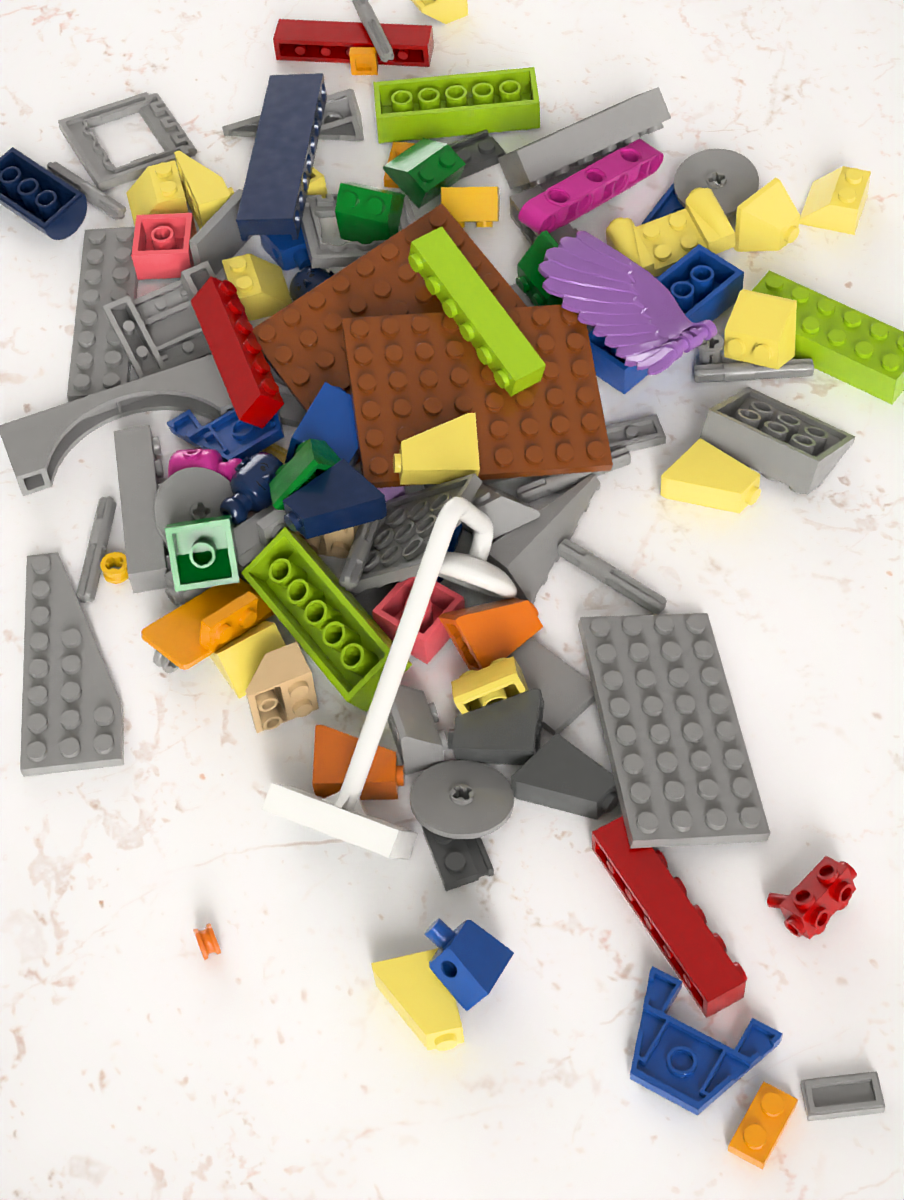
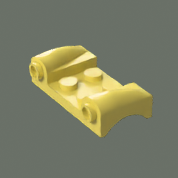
(669, 238)

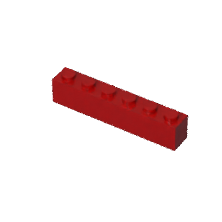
(333, 39)
(237, 352)
(671, 919)

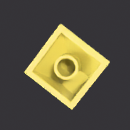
(766, 220)

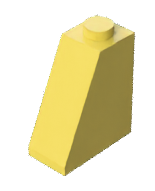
(439, 453)
(710, 479)
(420, 999)

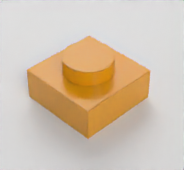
(363, 61)

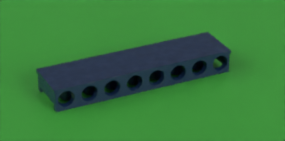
(282, 156)

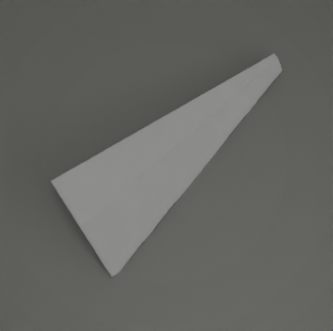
(340, 120)
(533, 548)

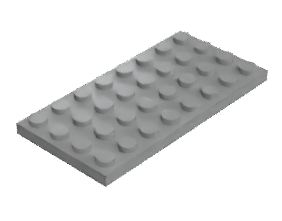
(671, 731)

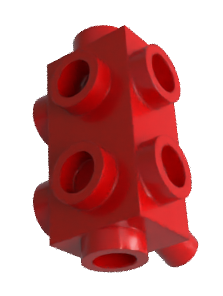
(816, 897)

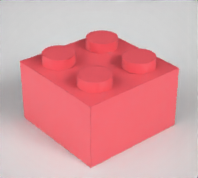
(162, 245)
(432, 634)

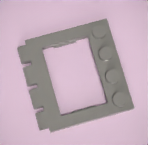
(94, 157)
(325, 254)

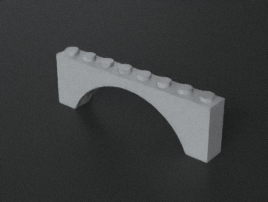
(44, 439)

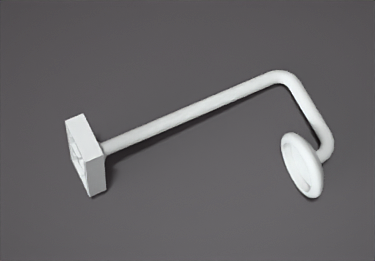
(343, 812)

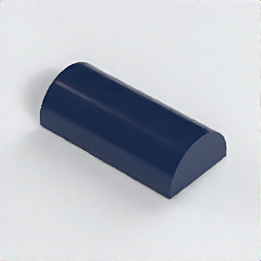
(40, 196)

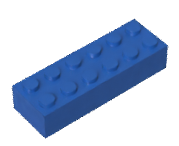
(703, 289)

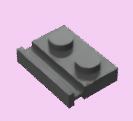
(478, 152)
(458, 859)

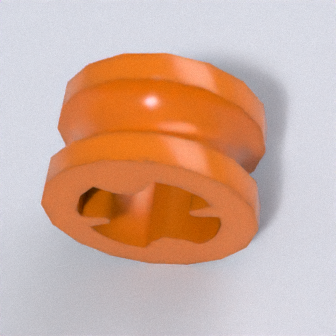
(207, 941)

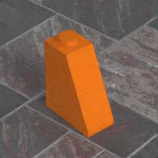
(491, 630)
(332, 758)

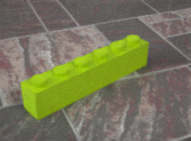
(476, 311)

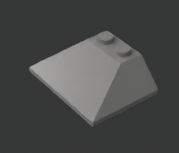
(162, 325)

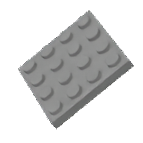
(407, 529)

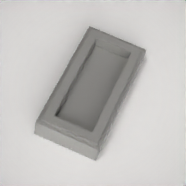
(842, 1096)

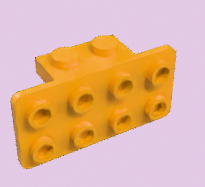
(206, 623)

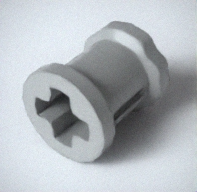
(714, 349)

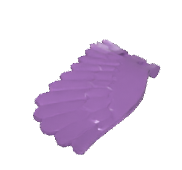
(621, 303)

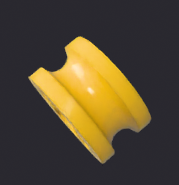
(113, 575)

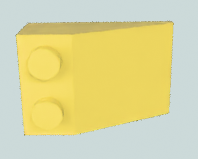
(202, 188)

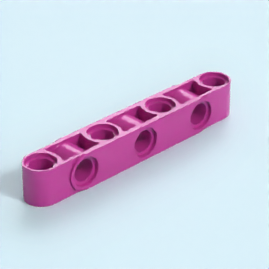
(590, 187)

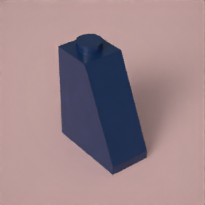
(334, 502)

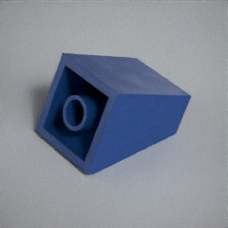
(329, 420)

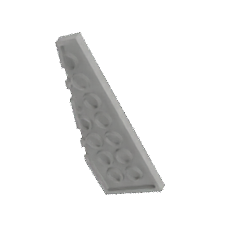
(68, 696)

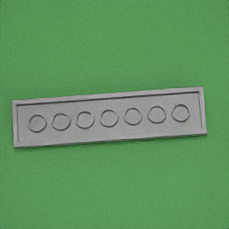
(105, 276)

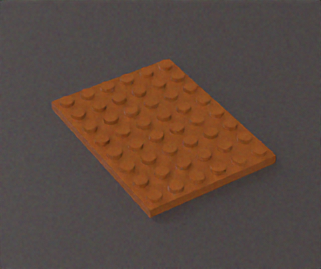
(307, 336)
(422, 373)

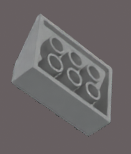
(776, 439)

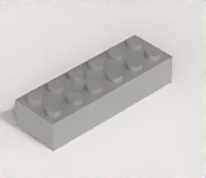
(585, 140)

